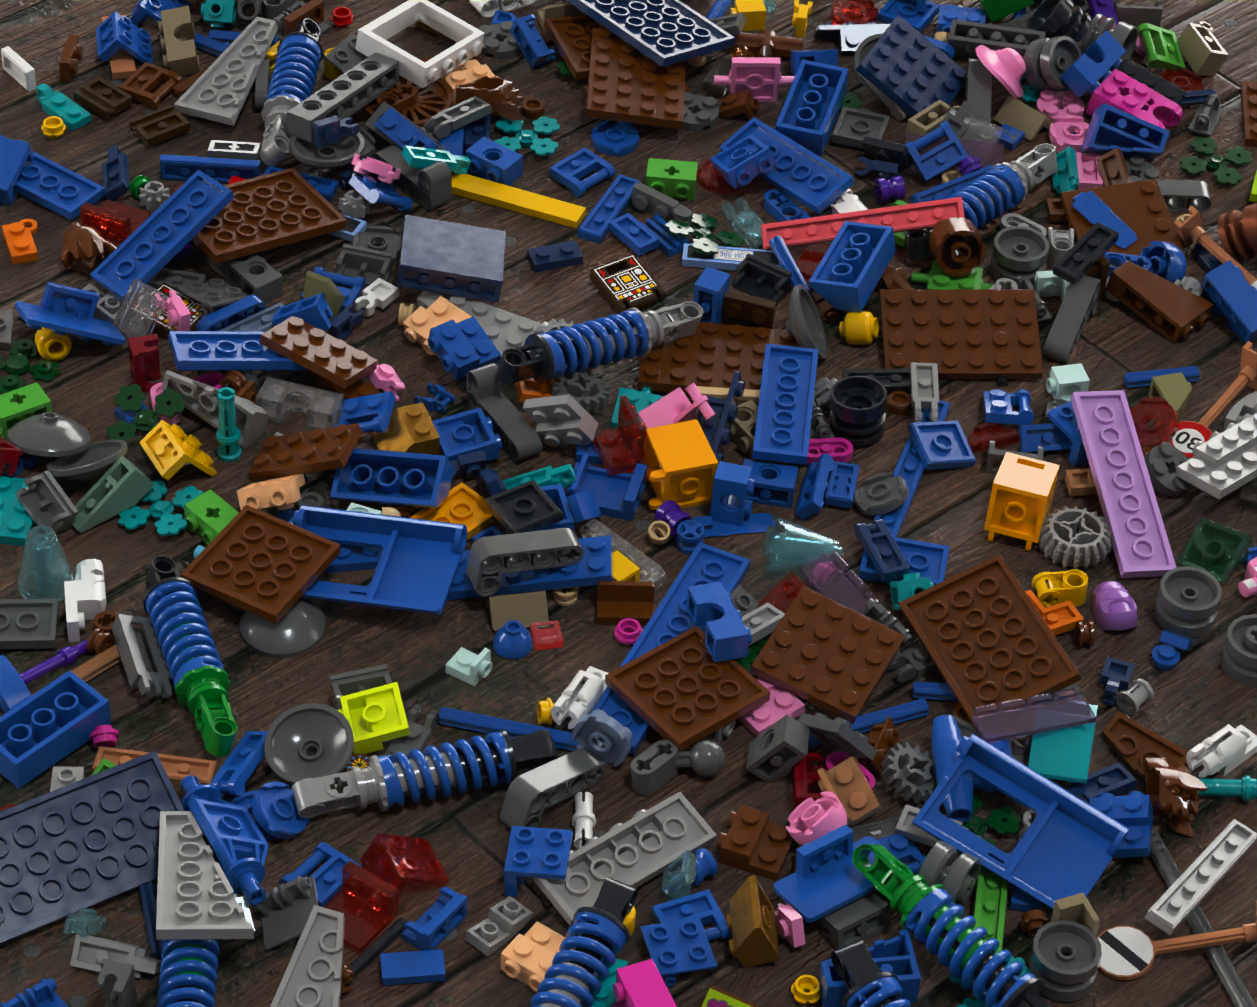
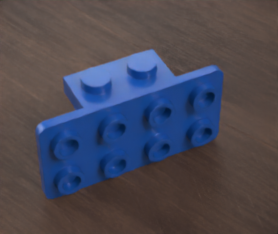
(69, 311)
(826, 875)

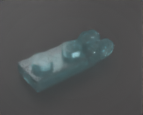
(745, 223)

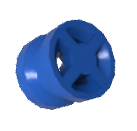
(689, 535)
(705, 866)

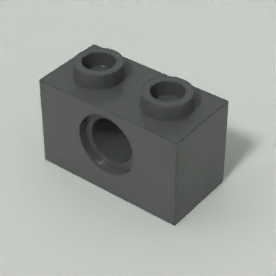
(777, 748)

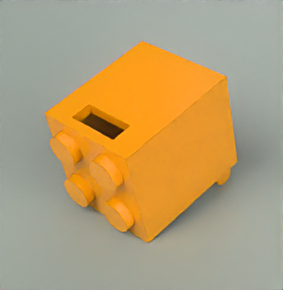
(679, 464)
(1021, 498)

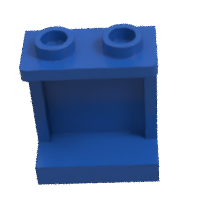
(12, 159)
(616, 494)

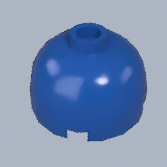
(1166, 260)

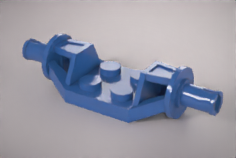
(232, 835)

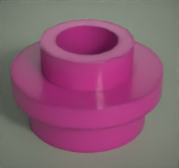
(628, 631)
(104, 736)

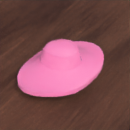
(1006, 66)

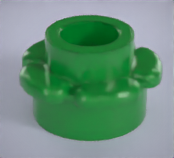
(137, 183)

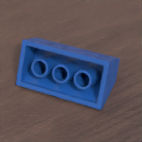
(853, 265)
(393, 478)

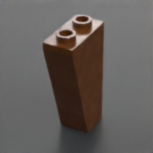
(1159, 302)

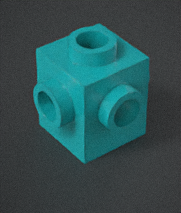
(224, 17)
(908, 587)

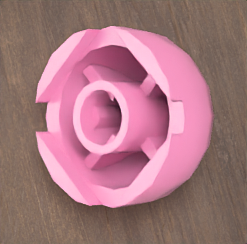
(816, 818)

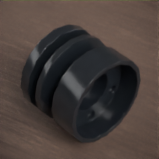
(1060, 19)
(858, 410)

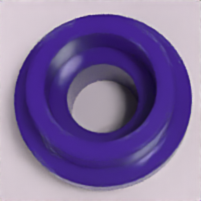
(969, 165)

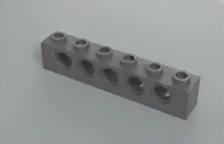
(344, 95)
(249, 274)

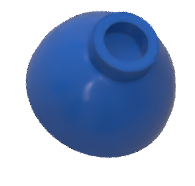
(512, 640)

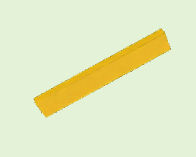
(517, 200)

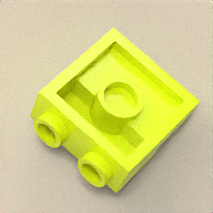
(375, 717)

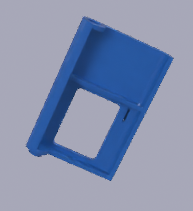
(414, 565)
(1062, 847)

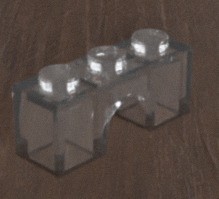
(284, 397)

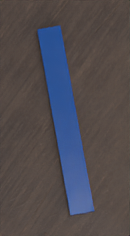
(912, 471)

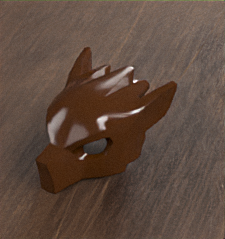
(496, 92)
(84, 249)
(1173, 793)

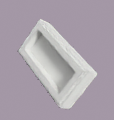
(18, 68)

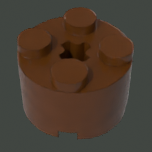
(957, 246)

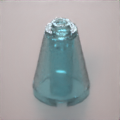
(794, 546)
(43, 566)

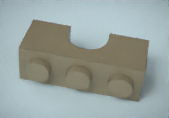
(179, 41)

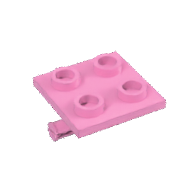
(676, 408)

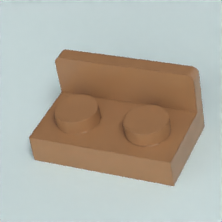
(851, 788)

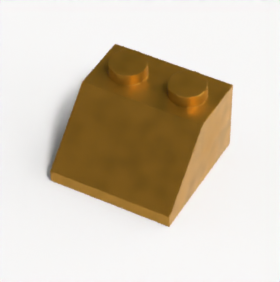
(409, 432)
(752, 925)

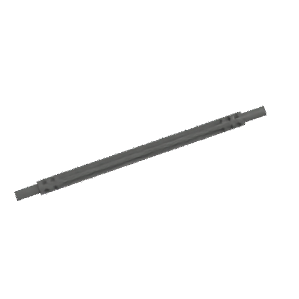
(1199, 925)

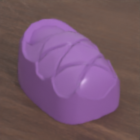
(1113, 607)

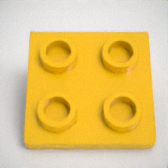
(171, 448)

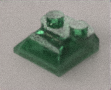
(1215, 549)

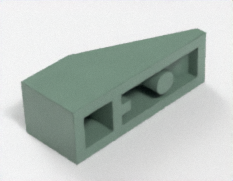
(112, 494)

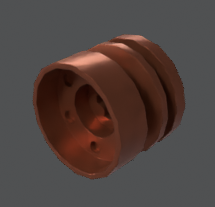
(1239, 233)

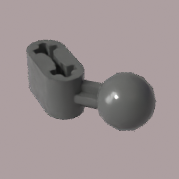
(661, 763)

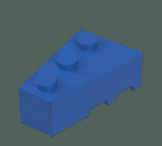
(1117, 129)
(1232, 299)
(889, 955)

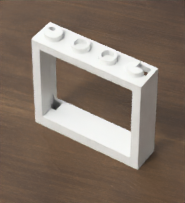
(374, 38)

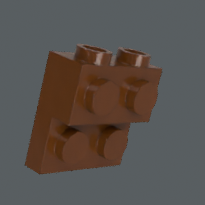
(754, 843)

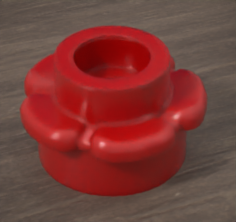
(342, 17)

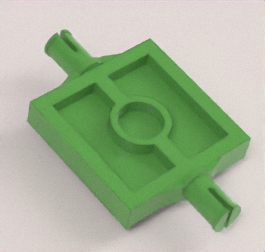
(939, 280)

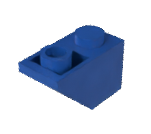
(825, 56)

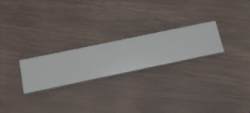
(1201, 877)

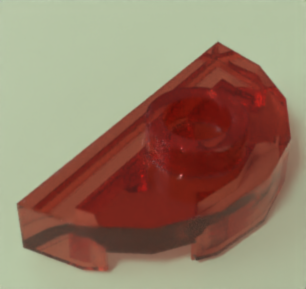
(985, 432)

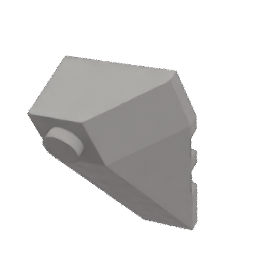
(203, 402)

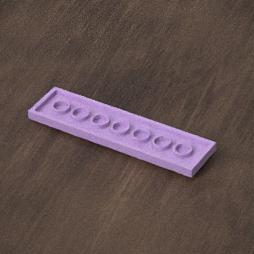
(1123, 483)

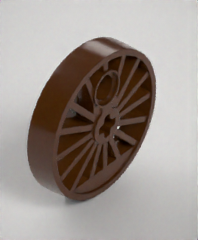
(413, 100)

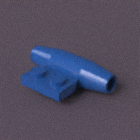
(945, 740)

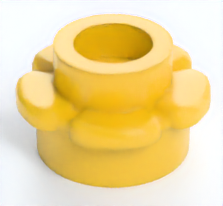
(53, 127)
(544, 712)
(806, 983)

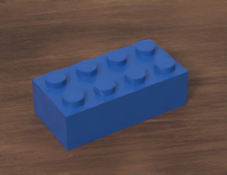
(813, 105)
(49, 727)

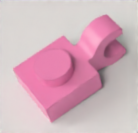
(177, 312)
(385, 378)
(790, 925)

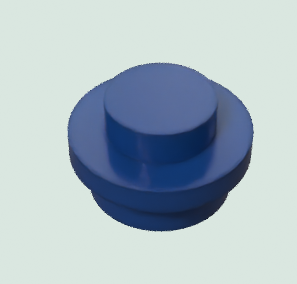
(1165, 657)

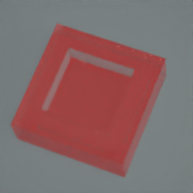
(546, 635)

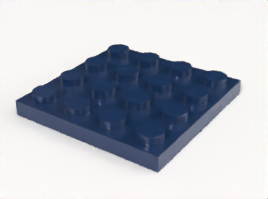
(911, 69)

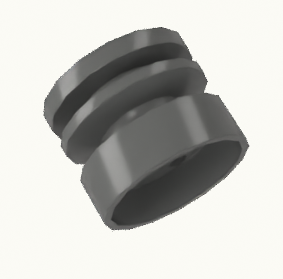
(1124, 33)

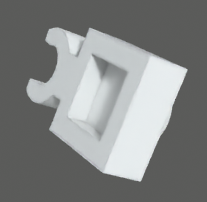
(376, 294)

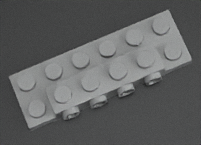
(1224, 460)
(628, 853)

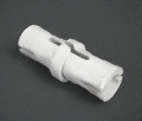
(583, 819)

